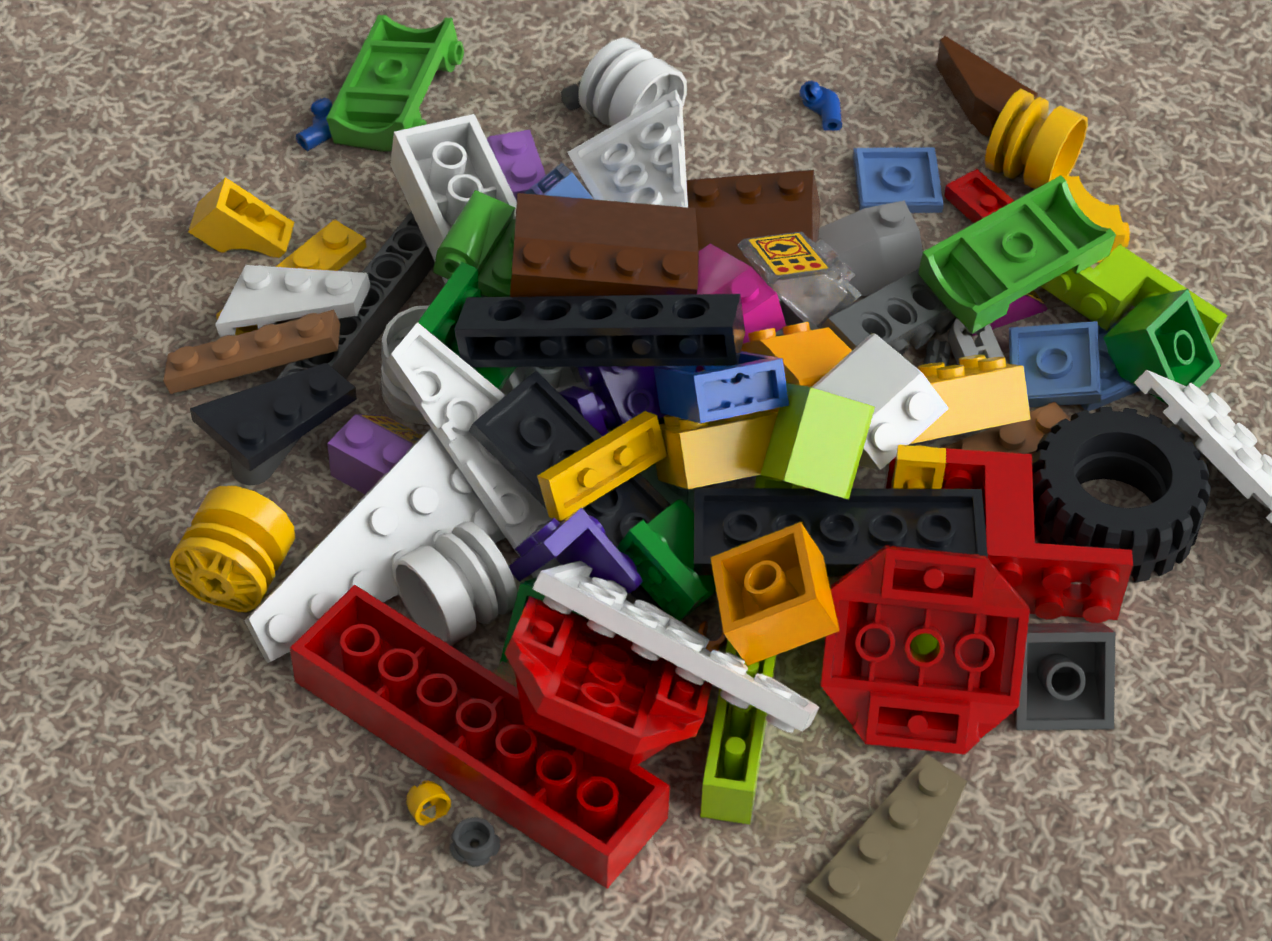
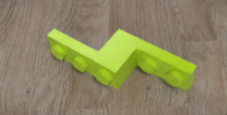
(1118, 285)

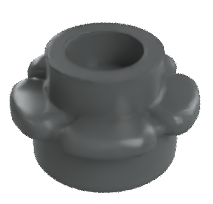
(474, 830)

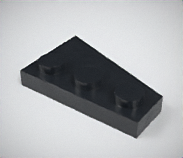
(274, 414)

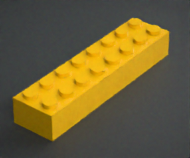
(977, 392)

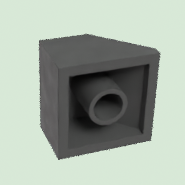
(1067, 677)

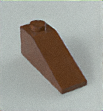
(976, 84)

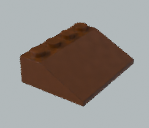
(753, 207)
(602, 248)

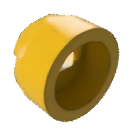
(420, 795)

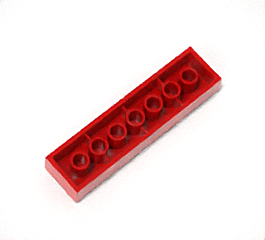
(473, 735)

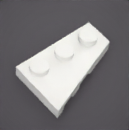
(283, 293)

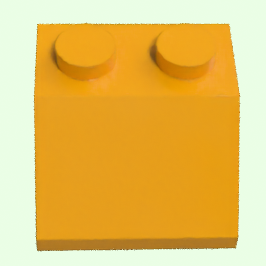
(804, 351)

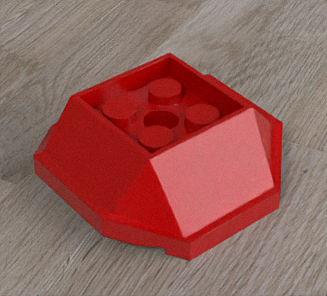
(598, 689)
(933, 698)

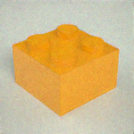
(774, 594)

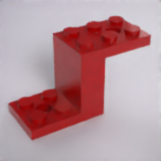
(1035, 570)

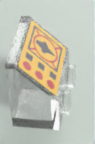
(803, 273)

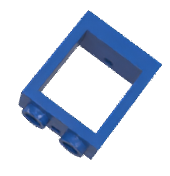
(722, 391)

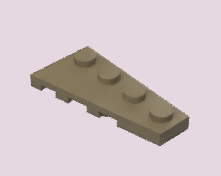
(886, 860)

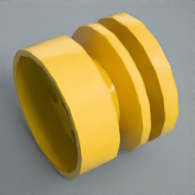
(1034, 141)
(232, 548)

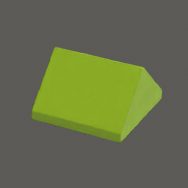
(818, 440)

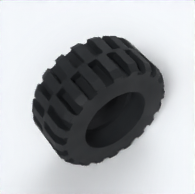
(1129, 451)

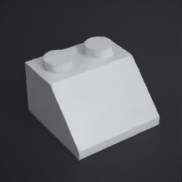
(895, 387)

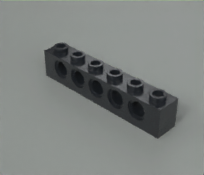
(601, 331)

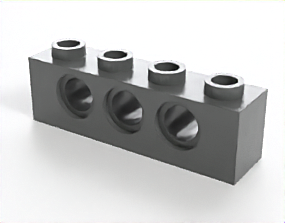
(900, 314)

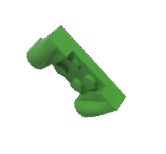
(391, 82)
(481, 239)
(1013, 254)

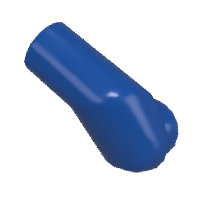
(823, 103)
(319, 131)

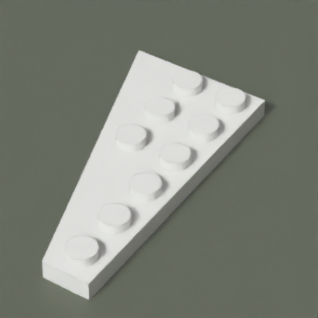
(638, 157)
(451, 400)
(1220, 440)
(400, 513)
(661, 635)

